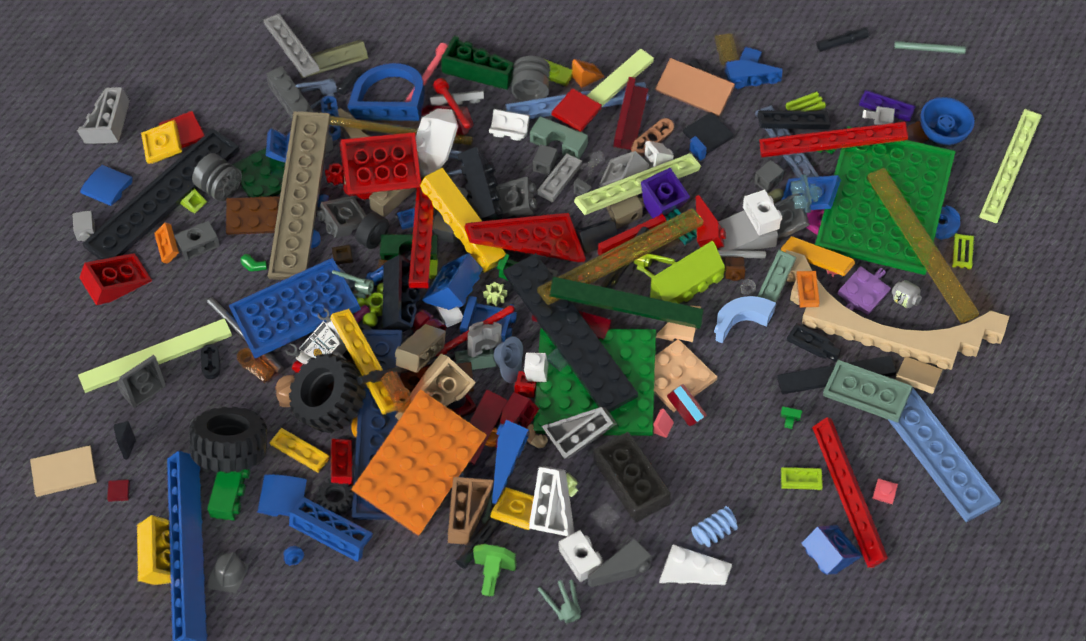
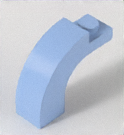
(742, 309)

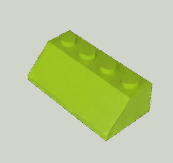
(689, 275)

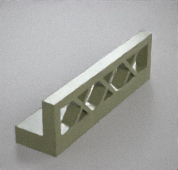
(339, 56)

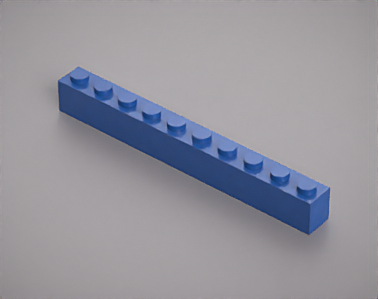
(186, 549)

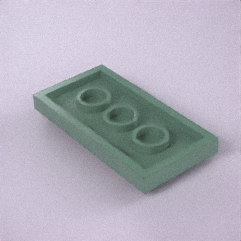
(868, 391)

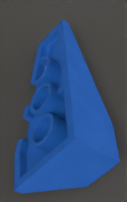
(509, 446)

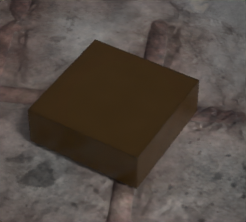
(342, 254)

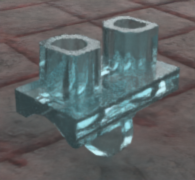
(804, 201)

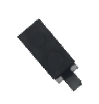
(813, 342)

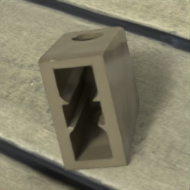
(626, 211)

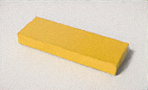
(299, 450)

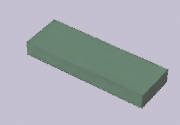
(777, 276)

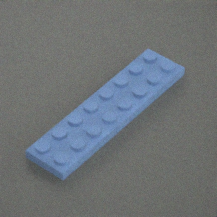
(944, 460)

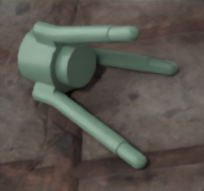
(363, 286)
(569, 611)

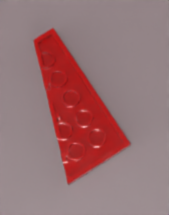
(539, 235)

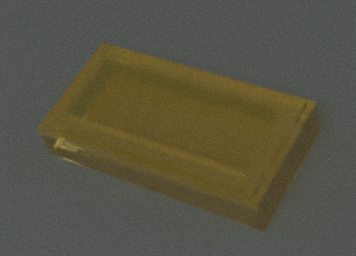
(726, 48)

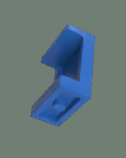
(479, 312)

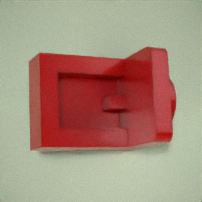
(523, 387)

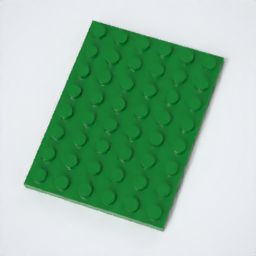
(859, 220)

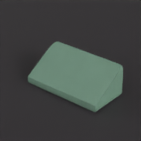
(483, 360)

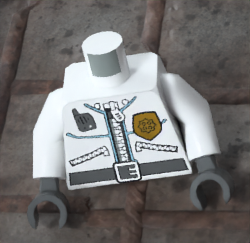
(321, 341)

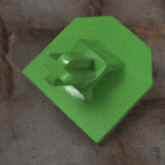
(494, 559)

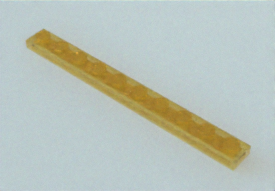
(923, 246)
(628, 251)

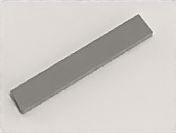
(291, 45)

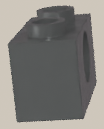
(197, 240)

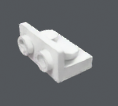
(509, 124)

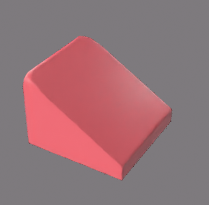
(662, 424)

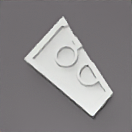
(692, 567)

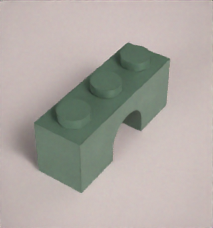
(546, 131)

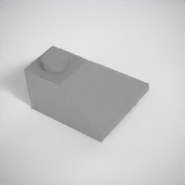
(623, 167)

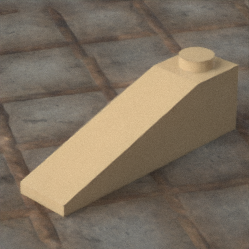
(443, 382)

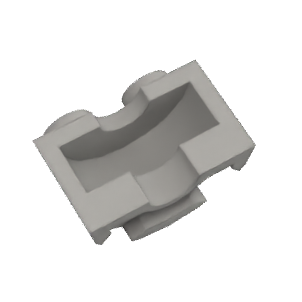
(483, 337)

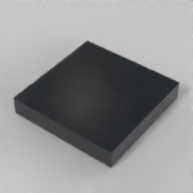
(709, 132)

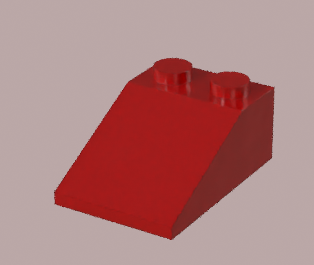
(113, 277)

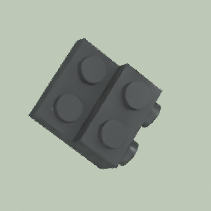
(517, 198)
(341, 216)

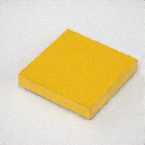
(161, 142)
(514, 508)

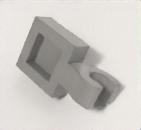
(882, 115)

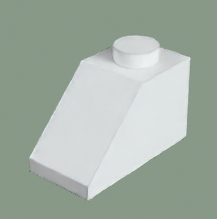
(657, 154)

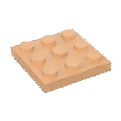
(680, 366)

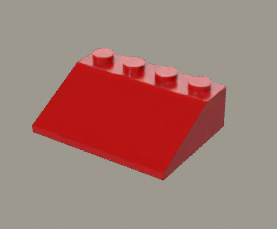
(380, 163)

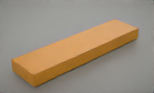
(820, 256)

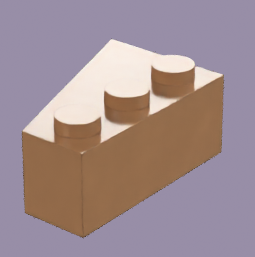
(467, 506)

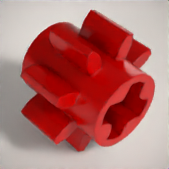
(335, 174)

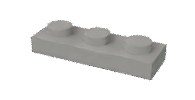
(473, 96)
(559, 177)

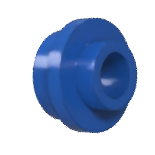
(293, 555)

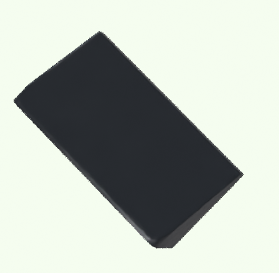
(125, 438)

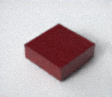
(118, 490)

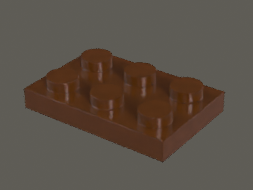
(251, 215)

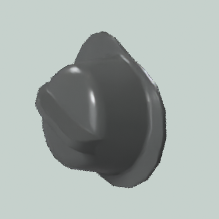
(228, 573)

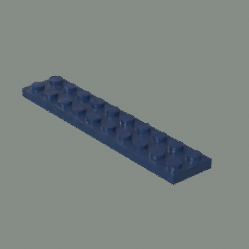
(371, 424)

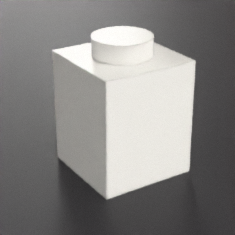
(536, 367)

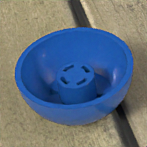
(946, 120)

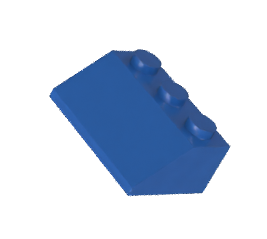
(453, 283)

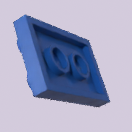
(829, 188)

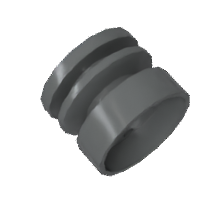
(530, 78)
(217, 177)

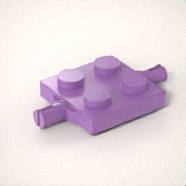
(864, 290)

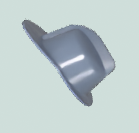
(509, 358)

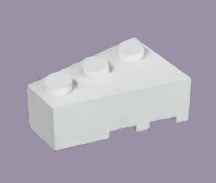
(552, 503)

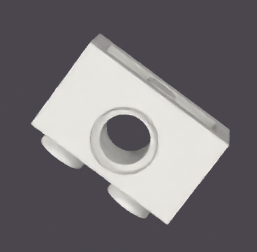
(762, 212)
(580, 544)

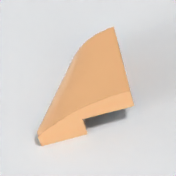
(677, 331)

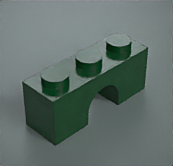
(395, 245)

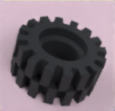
(335, 507)

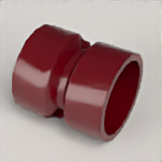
(424, 317)

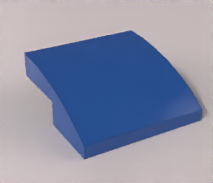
(277, 145)
(106, 185)
(280, 494)

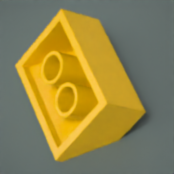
(154, 551)

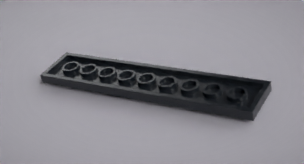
(156, 199)
(572, 337)

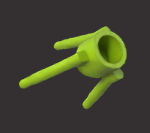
(646, 260)

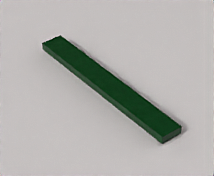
(626, 302)

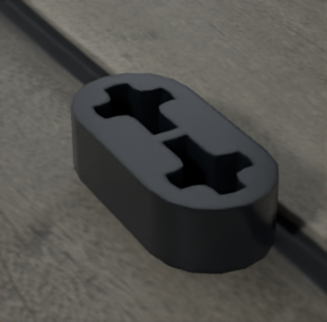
(215, 361)

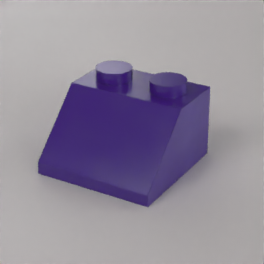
(663, 193)

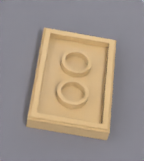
(63, 471)

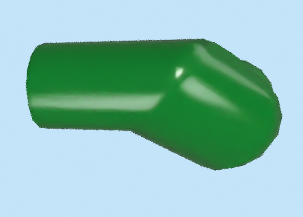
(251, 265)

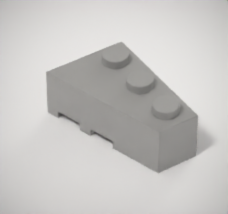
(107, 118)
(579, 431)

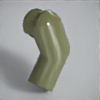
(776, 194)

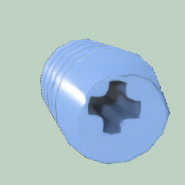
(714, 526)

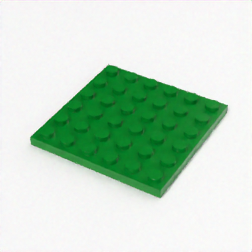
(566, 396)

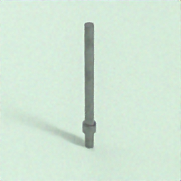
(269, 358)

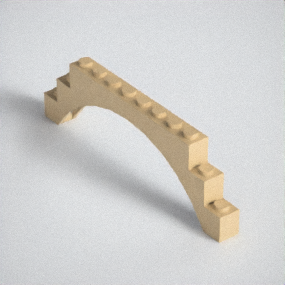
(932, 346)

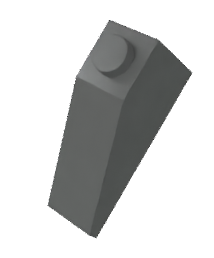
(623, 565)

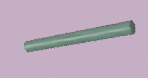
(930, 47)

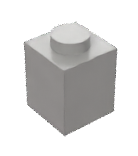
(83, 225)

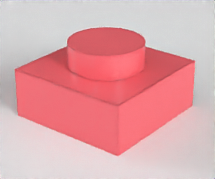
(885, 491)

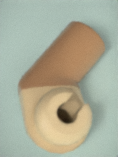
(535, 440)

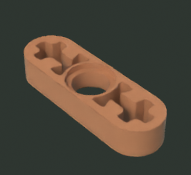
(656, 131)

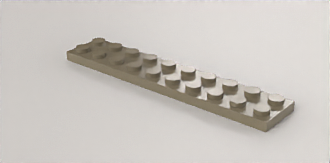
(299, 195)

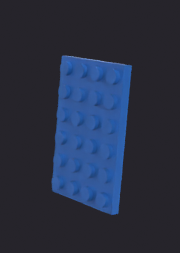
(292, 307)

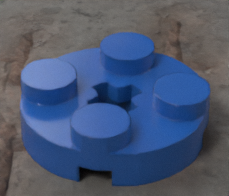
(951, 225)

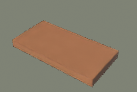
(695, 87)

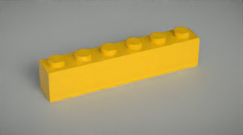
(456, 213)

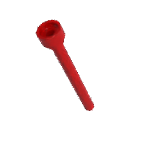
(441, 87)
(463, 337)

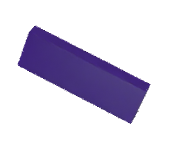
(902, 110)

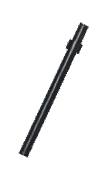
(376, 375)

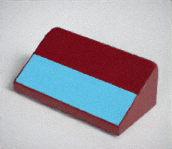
(686, 405)

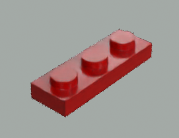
(341, 461)

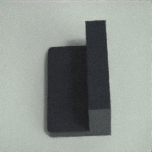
(596, 233)

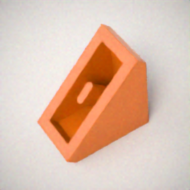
(585, 73)

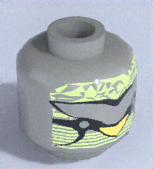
(906, 294)

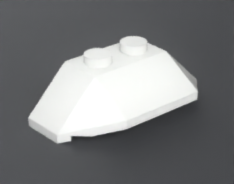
(435, 139)

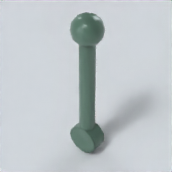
(485, 519)

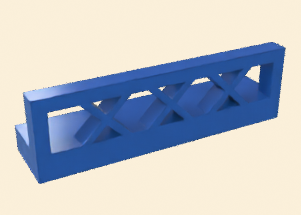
(326, 532)

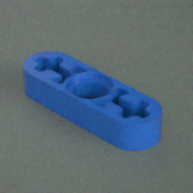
(334, 112)

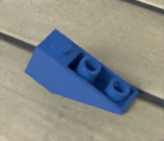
(749, 73)

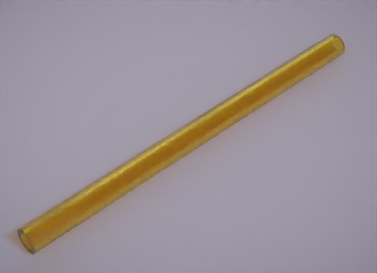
(387, 128)

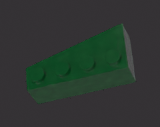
(476, 64)

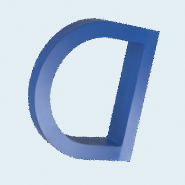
(387, 110)

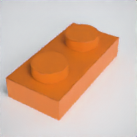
(166, 243)
(807, 289)

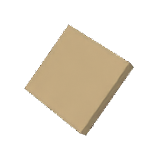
(919, 374)

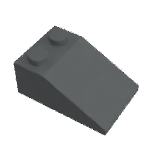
(141, 382)

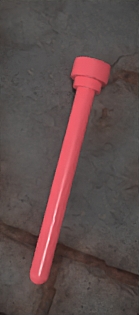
(439, 52)

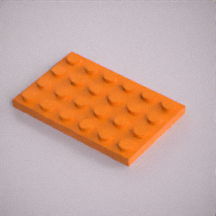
(418, 462)

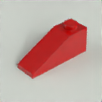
(711, 228)

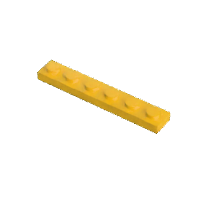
(361, 355)

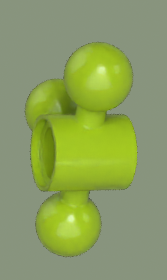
(375, 298)

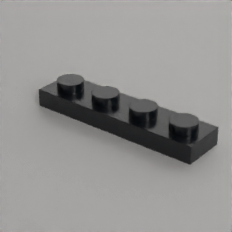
(793, 119)

